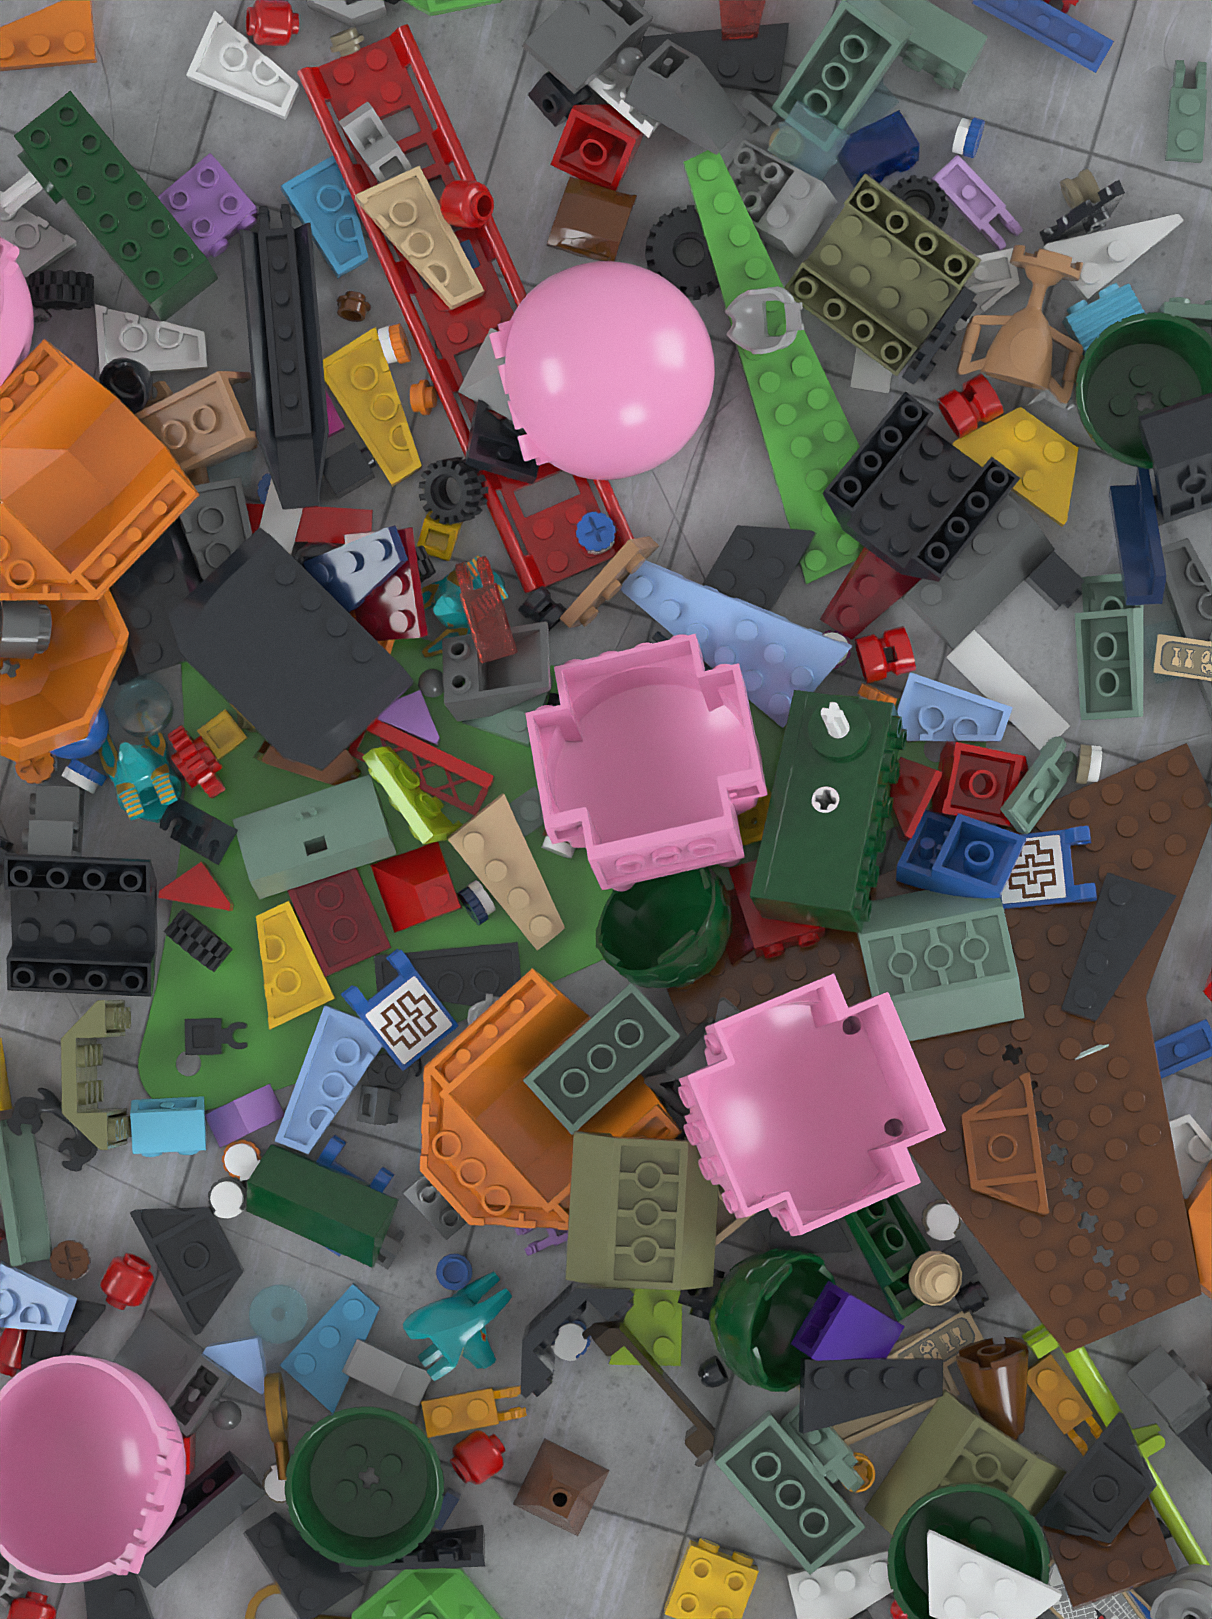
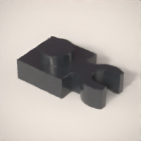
(207, 1036)

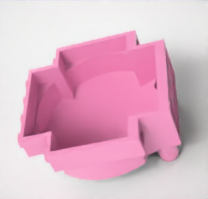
(647, 761)
(809, 1106)

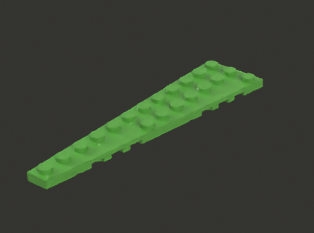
(788, 387)

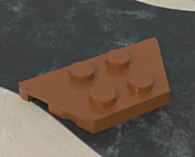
(1005, 1147)

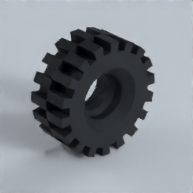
(662, 259)

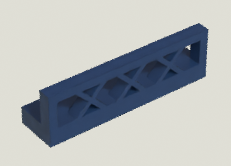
(1138, 541)

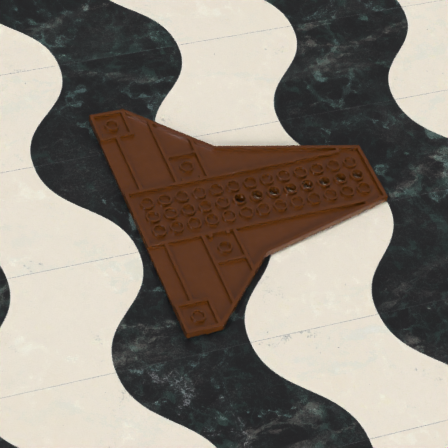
(1101, 1106)

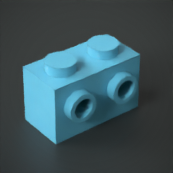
(168, 1126)

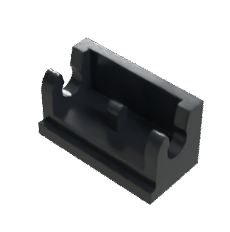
(198, 830)

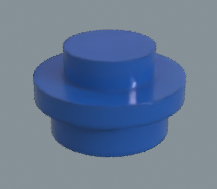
(454, 1271)

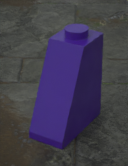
(846, 1328)

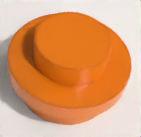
(423, 397)

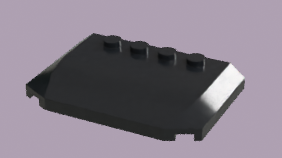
(286, 653)

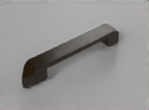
(611, 1337)

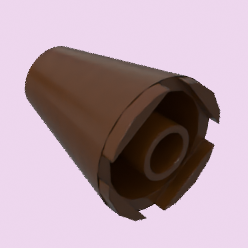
(997, 1381)

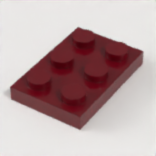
(397, 605)
(339, 921)

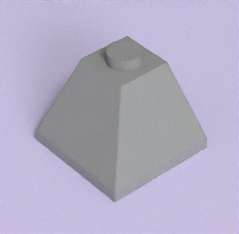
(484, 380)

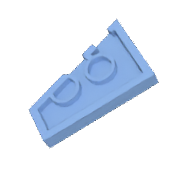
(946, 713)
(32, 1302)

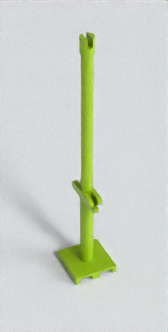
(1147, 1436)

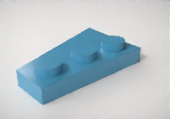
(325, 202)
(324, 1351)

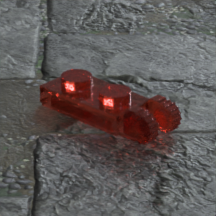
(485, 613)

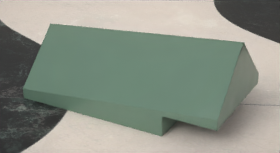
(1109, 651)

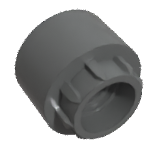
(24, 628)

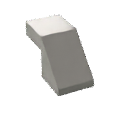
(353, 14)
(374, 143)
(387, 1372)

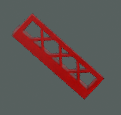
(436, 758)

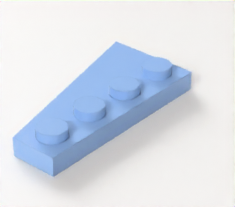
(331, 1070)

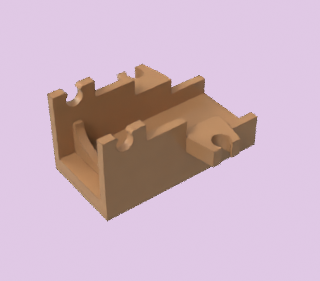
(200, 423)

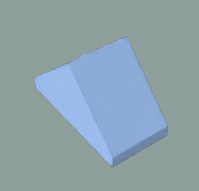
(241, 1358)

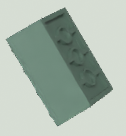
(942, 962)

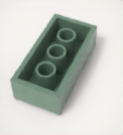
(939, 43)
(846, 61)
(601, 1058)
(789, 1492)

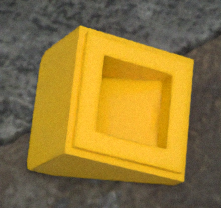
(439, 538)

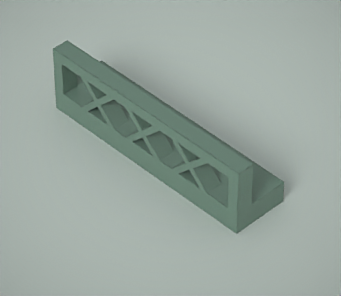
(23, 1197)

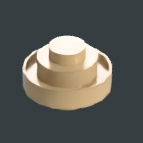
(935, 1278)

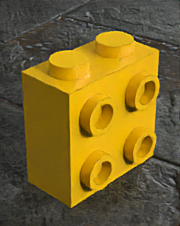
(711, 1583)

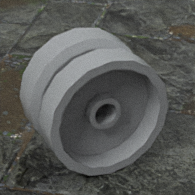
(1186, 1595)

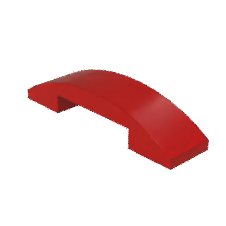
(321, 523)

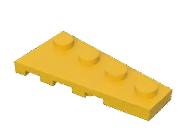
(369, 398)

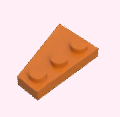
(50, 37)

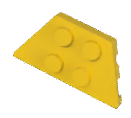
(1031, 452)

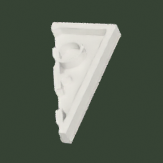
(1112, 251)

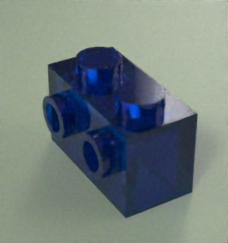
(880, 149)

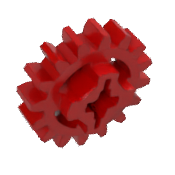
(196, 761)

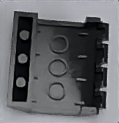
(146, 597)

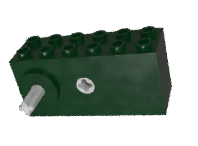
(84, 168)
(828, 811)

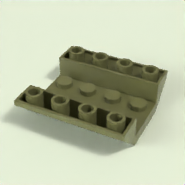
(882, 275)
(79, 1062)
(640, 1214)
(961, 1448)

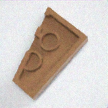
(609, 581)

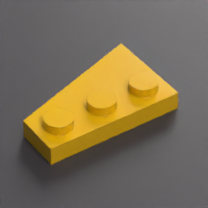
(290, 967)

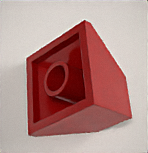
(597, 145)
(912, 796)
(416, 886)

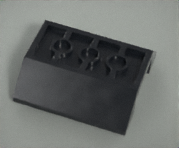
(1181, 456)
(915, 494)
(81, 924)
(536, 1360)

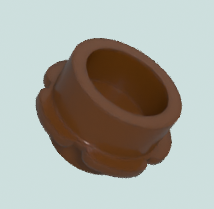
(352, 306)

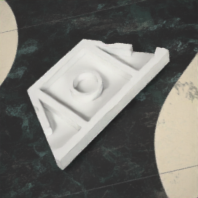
(978, 1587)

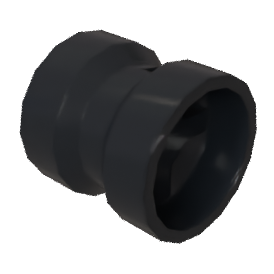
(542, 608)

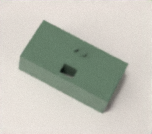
(314, 837)

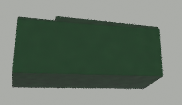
(320, 1204)
(890, 1247)

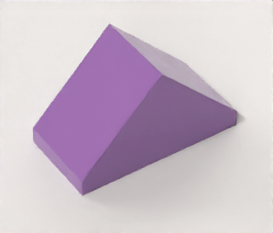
(412, 717)
(245, 1115)

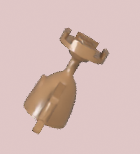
(1024, 342)

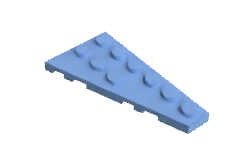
(769, 648)

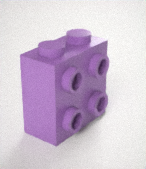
(209, 206)

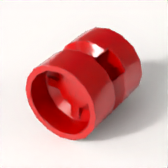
(967, 407)
(873, 659)

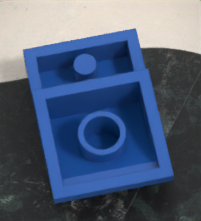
(959, 856)

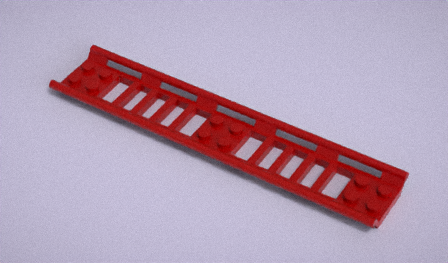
(381, 78)

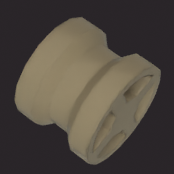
(1080, 189)

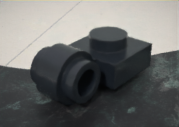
(970, 1296)

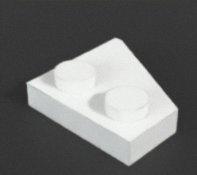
(991, 281)

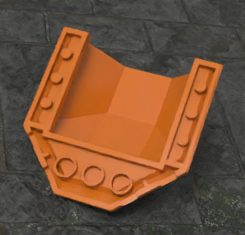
(77, 483)
(490, 1136)

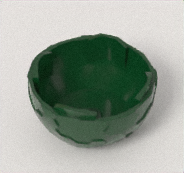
(666, 928)
(762, 1311)

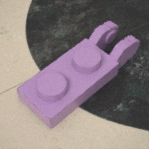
(975, 201)

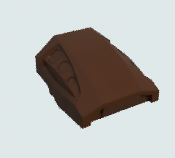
(591, 220)

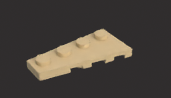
(414, 224)
(504, 864)

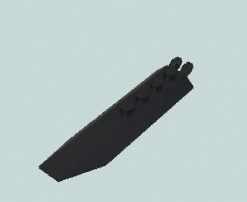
(286, 356)

